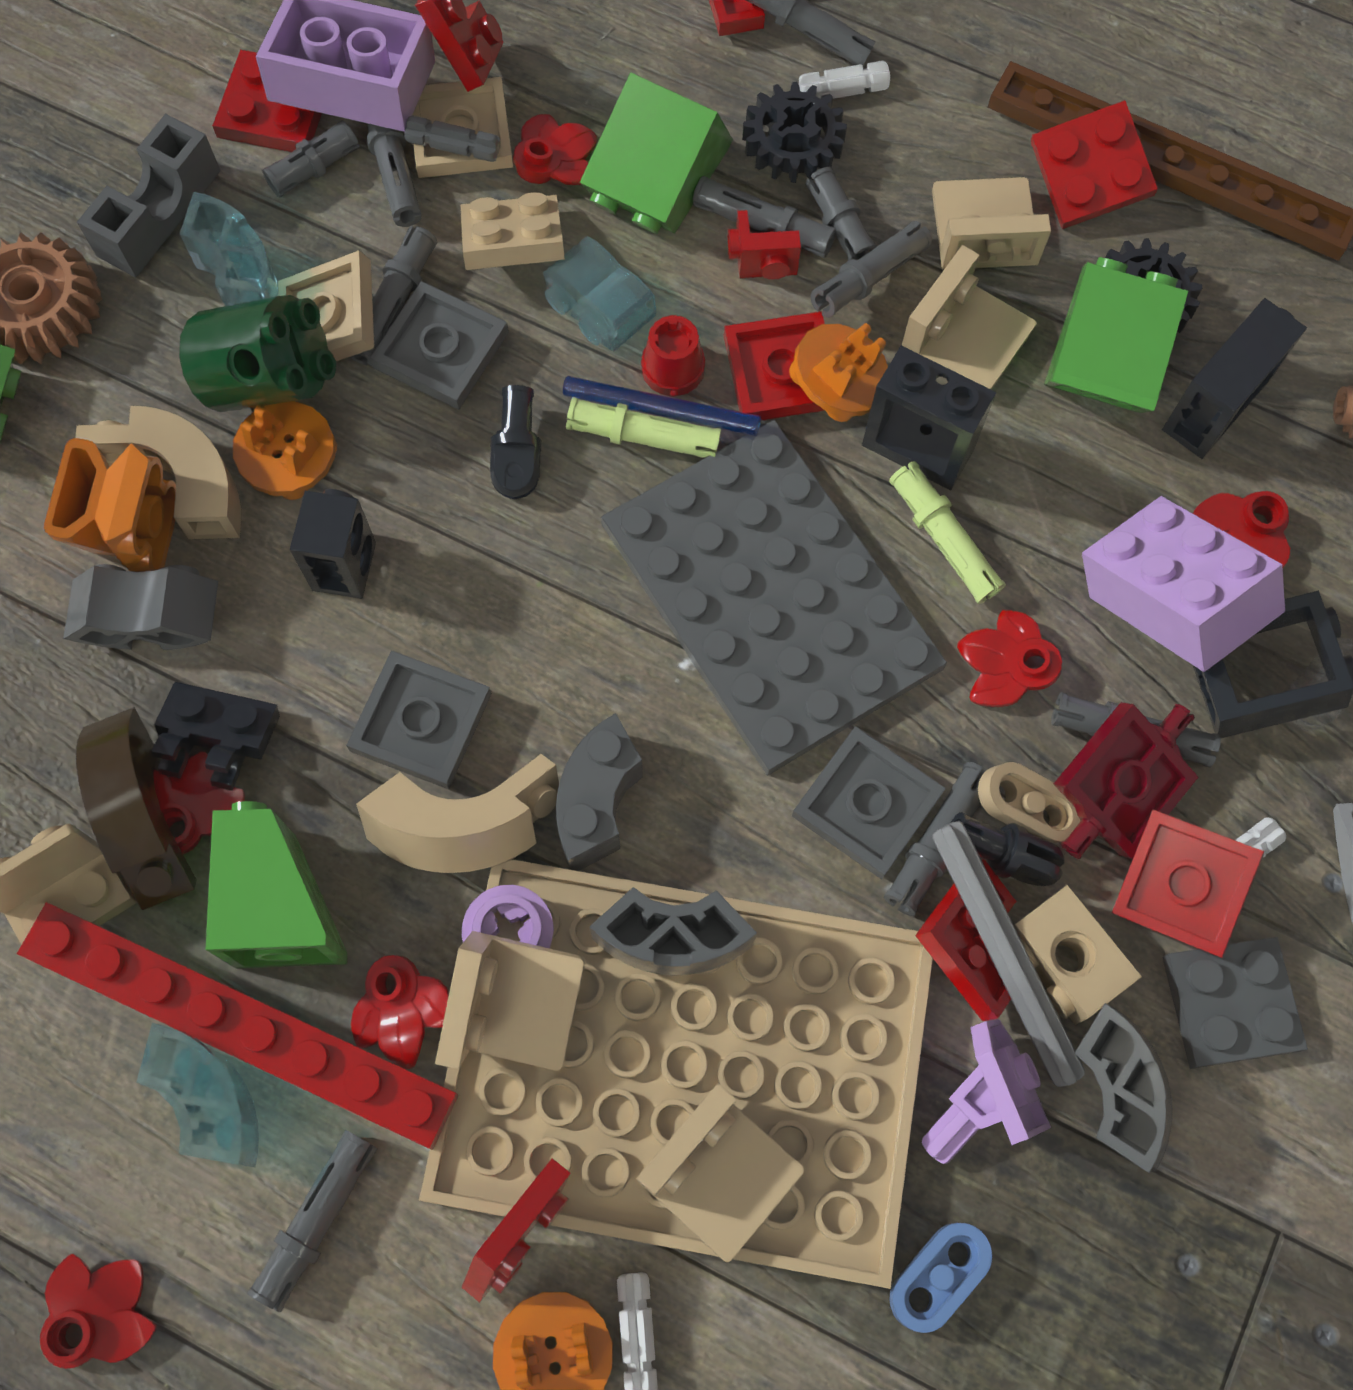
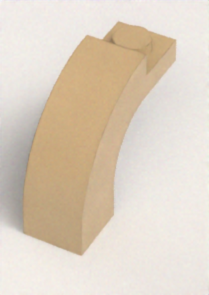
(205, 491)
(459, 833)

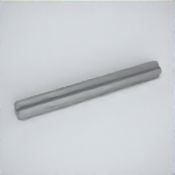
(1008, 954)

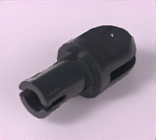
(515, 446)
(1015, 852)

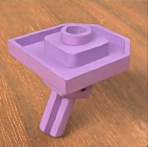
(994, 1092)

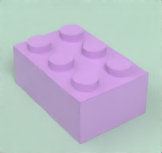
(347, 60)
(1184, 582)

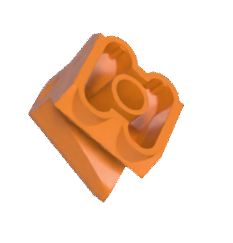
(113, 508)

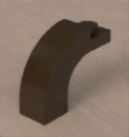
(124, 809)

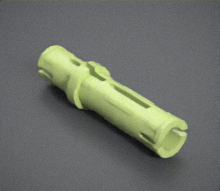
(641, 428)
(934, 515)

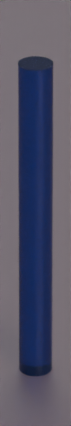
(662, 405)

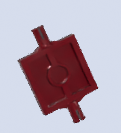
(1125, 776)

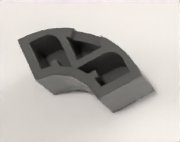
(156, 606)
(591, 790)
(673, 937)
(1132, 1087)

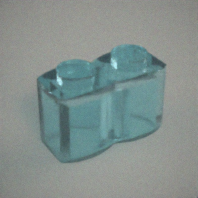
(599, 294)

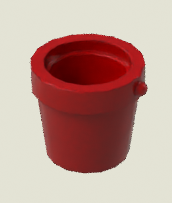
(673, 357)

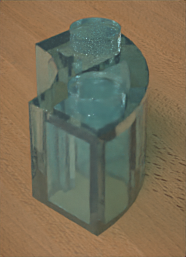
(228, 248)
(206, 1095)

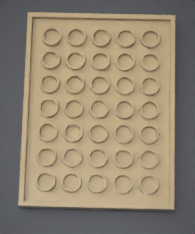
(802, 1029)

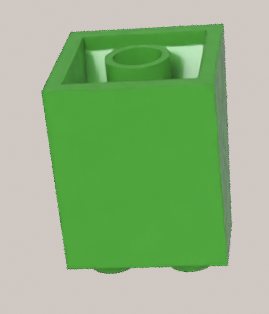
(654, 155)
(1117, 336)
(265, 895)

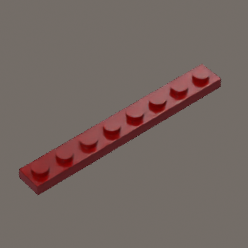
(239, 1025)

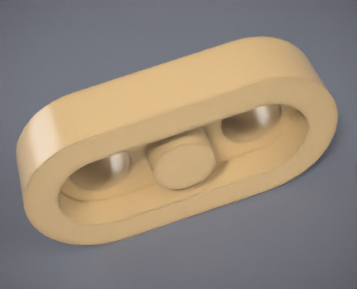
(1026, 800)

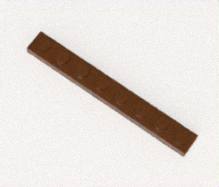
(1189, 165)

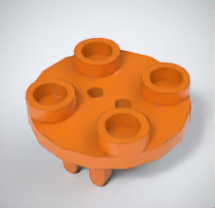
(839, 369)
(302, 460)
(581, 1349)

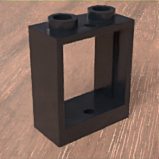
(1233, 377)
(914, 403)
(1234, 718)

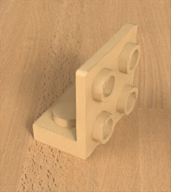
(991, 220)
(966, 325)
(65, 871)
(510, 1002)
(721, 1174)

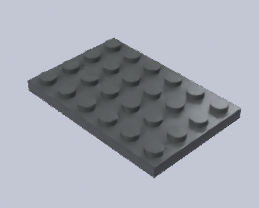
(772, 596)

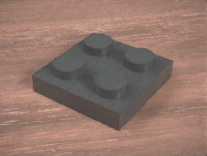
(439, 345)
(419, 719)
(868, 802)
(1234, 1003)

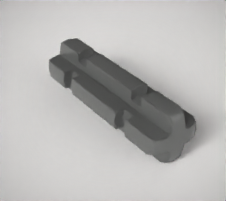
(452, 138)

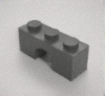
(133, 227)

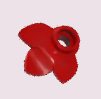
(553, 150)
(1237, 519)
(1002, 658)
(193, 800)
(398, 1018)
(102, 1308)

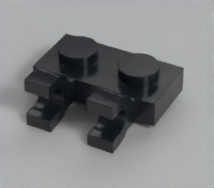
(215, 720)

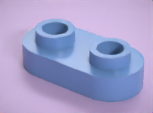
(942, 1280)

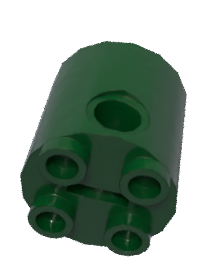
(256, 353)

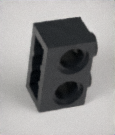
(333, 543)

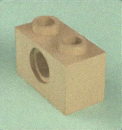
(1102, 966)

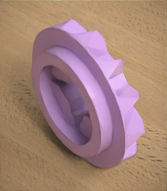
(515, 904)

